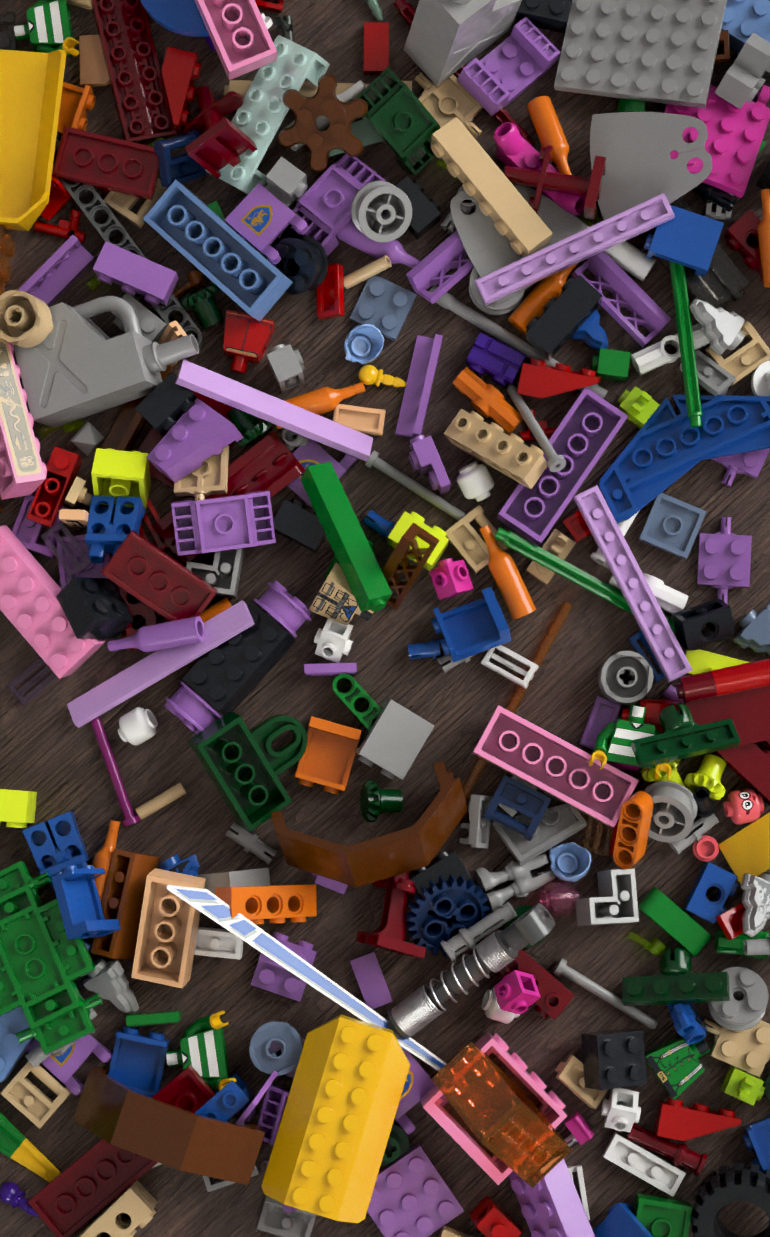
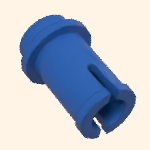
(380, 525)
(424, 650)

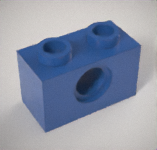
(710, 876)

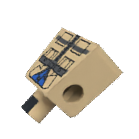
(337, 600)

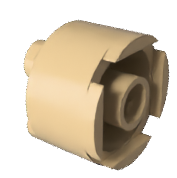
(24, 319)

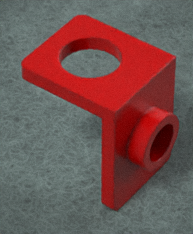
(57, 199)

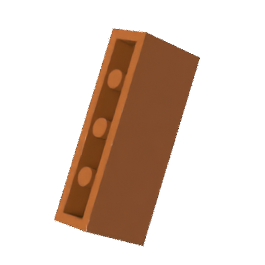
(124, 902)

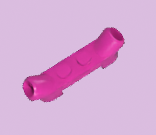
(516, 151)

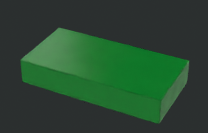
(152, 1018)

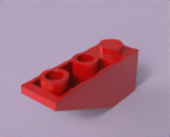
(179, 74)
(545, 381)
(51, 494)
(688, 1122)

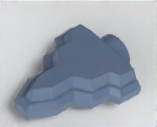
(755, 631)

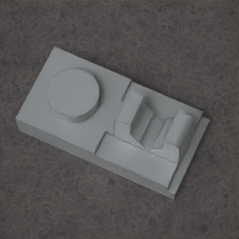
(711, 375)
(478, 827)

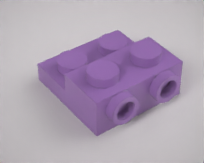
(426, 460)
(277, 979)

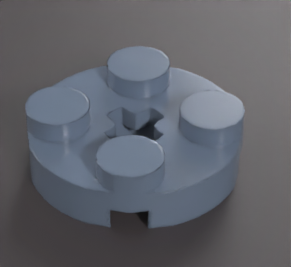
(281, 1033)

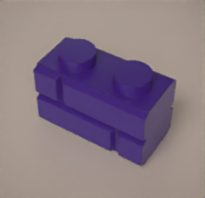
(495, 360)

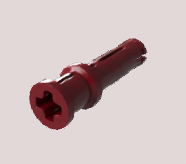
(678, 1154)

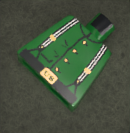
(677, 1064)

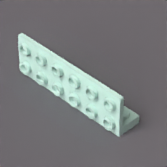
(264, 108)

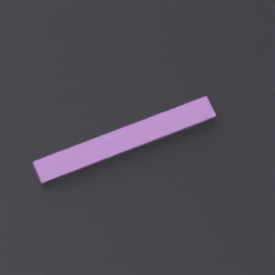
(575, 249)
(274, 410)
(632, 584)
(158, 666)

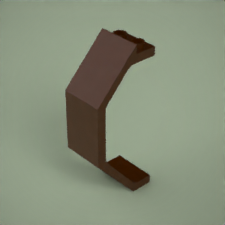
(382, 855)
(167, 1132)

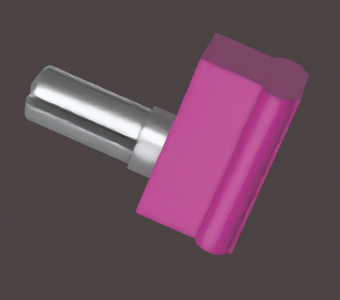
(579, 1129)

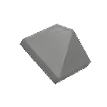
(87, 439)

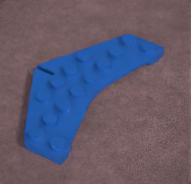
(670, 447)

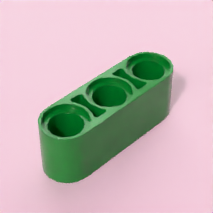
(352, 696)
(674, 921)

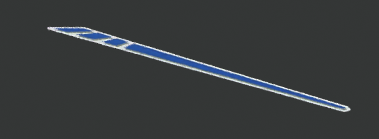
(246, 930)

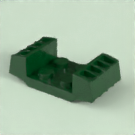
(400, 121)

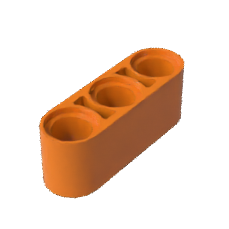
(640, 822)

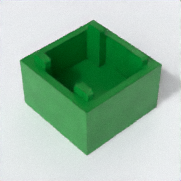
(663, 1215)

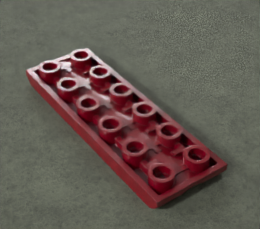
(133, 69)
(262, 468)

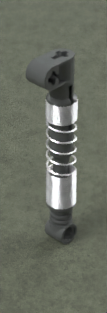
(490, 955)

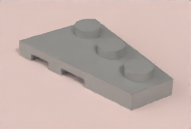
(555, 826)

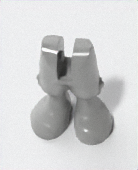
(522, 877)

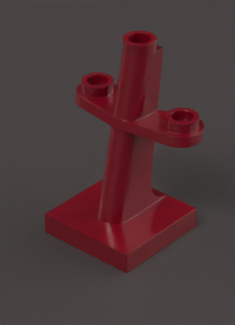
(222, 140)
(569, 184)
(391, 932)

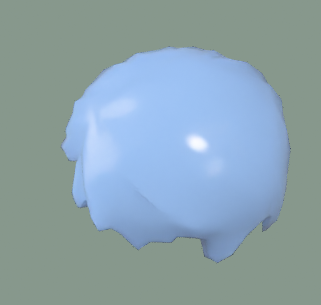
(363, 344)
(569, 861)

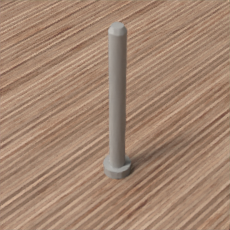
(555, 462)
(414, 486)
(562, 968)

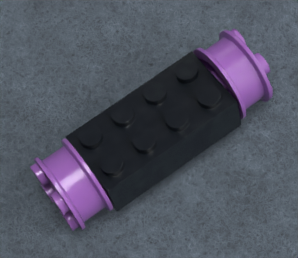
(236, 666)

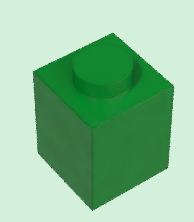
(611, 365)

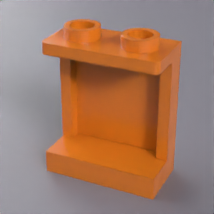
(75, 107)
(328, 755)

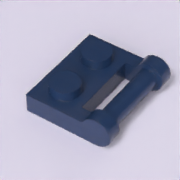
(178, 167)
(521, 799)

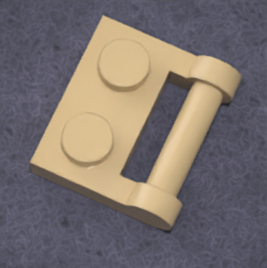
(123, 204)
(746, 358)
(469, 542)
(30, 1099)

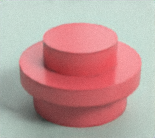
(706, 848)

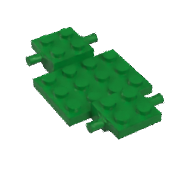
(41, 964)

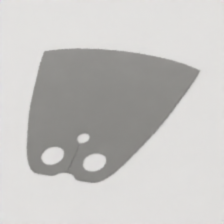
(639, 157)
(490, 249)

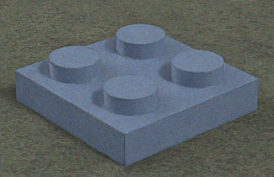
(383, 306)
(672, 525)

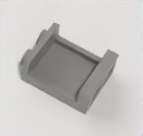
(394, 740)

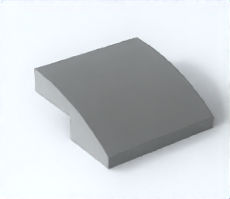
(285, 1224)

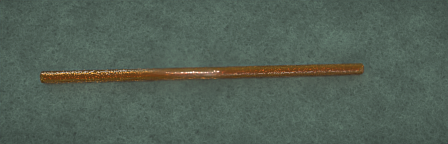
(520, 691)

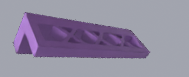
(434, 267)
(59, 271)
(626, 295)
(418, 386)

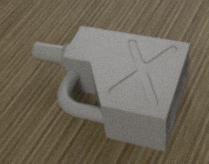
(455, 32)
(85, 370)

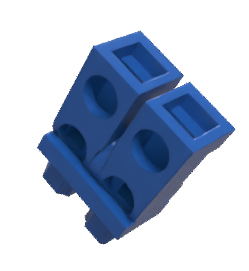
(111, 524)
(53, 855)

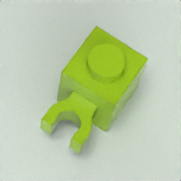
(638, 406)
(743, 1086)

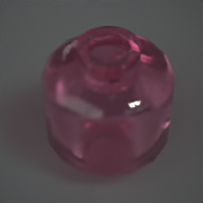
(559, 898)

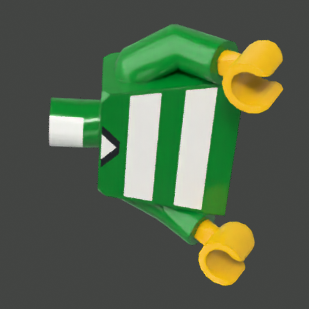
(48, 27)
(616, 738)
(205, 1051)

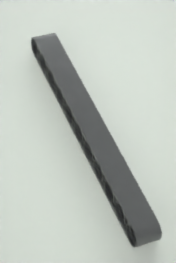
(112, 228)

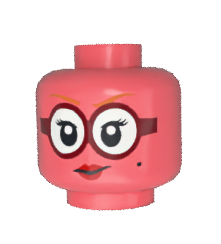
(743, 806)

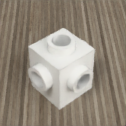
(333, 640)
(621, 1109)

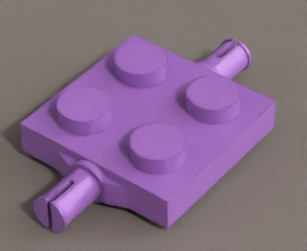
(743, 463)
(724, 560)

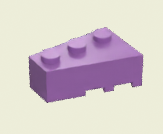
(192, 440)

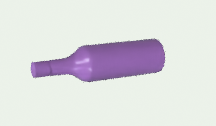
(392, 249)
(163, 635)

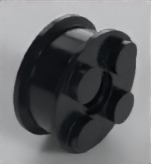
(302, 262)

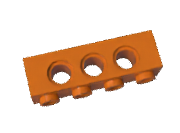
(271, 902)

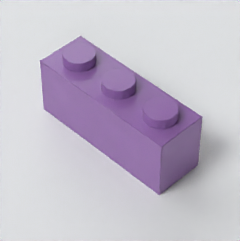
(135, 274)

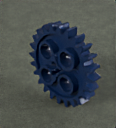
(447, 914)

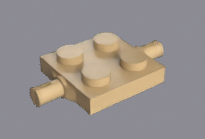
(449, 101)
(207, 479)
(742, 1049)

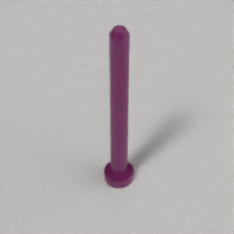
(130, 818)

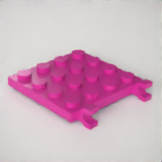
(731, 140)

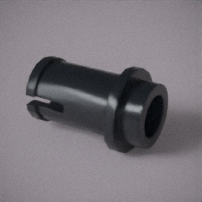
(705, 804)

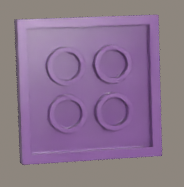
(412, 1197)

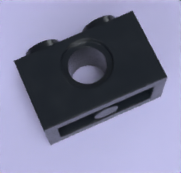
(690, 622)

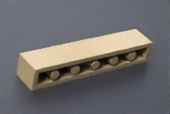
(490, 188)

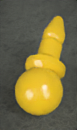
(369, 375)

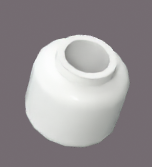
(475, 481)
(137, 726)
(493, 1010)

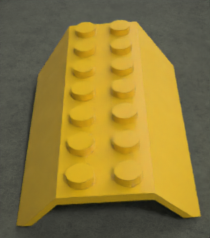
(28, 132)
(337, 1119)

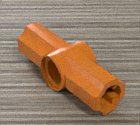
(487, 400)

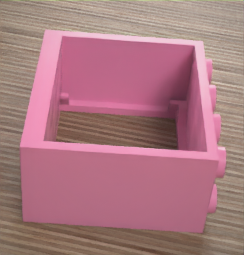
(551, 1108)

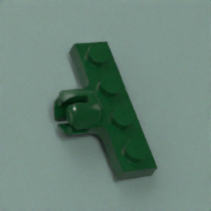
(683, 738)
(675, 983)

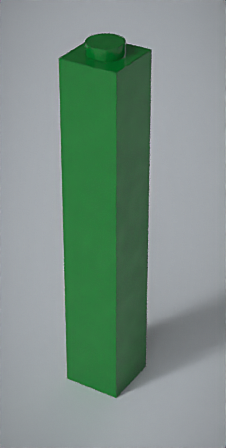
(346, 537)

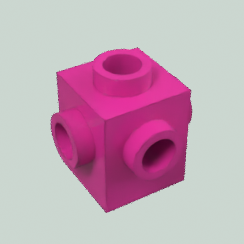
(451, 578)
(516, 992)

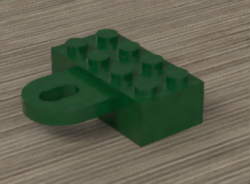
(246, 765)

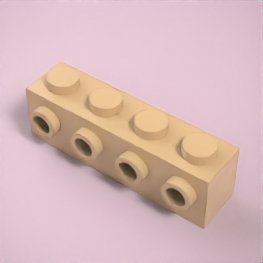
(496, 448)

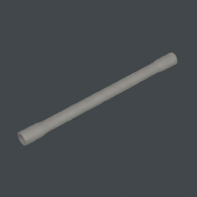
(450, 302)

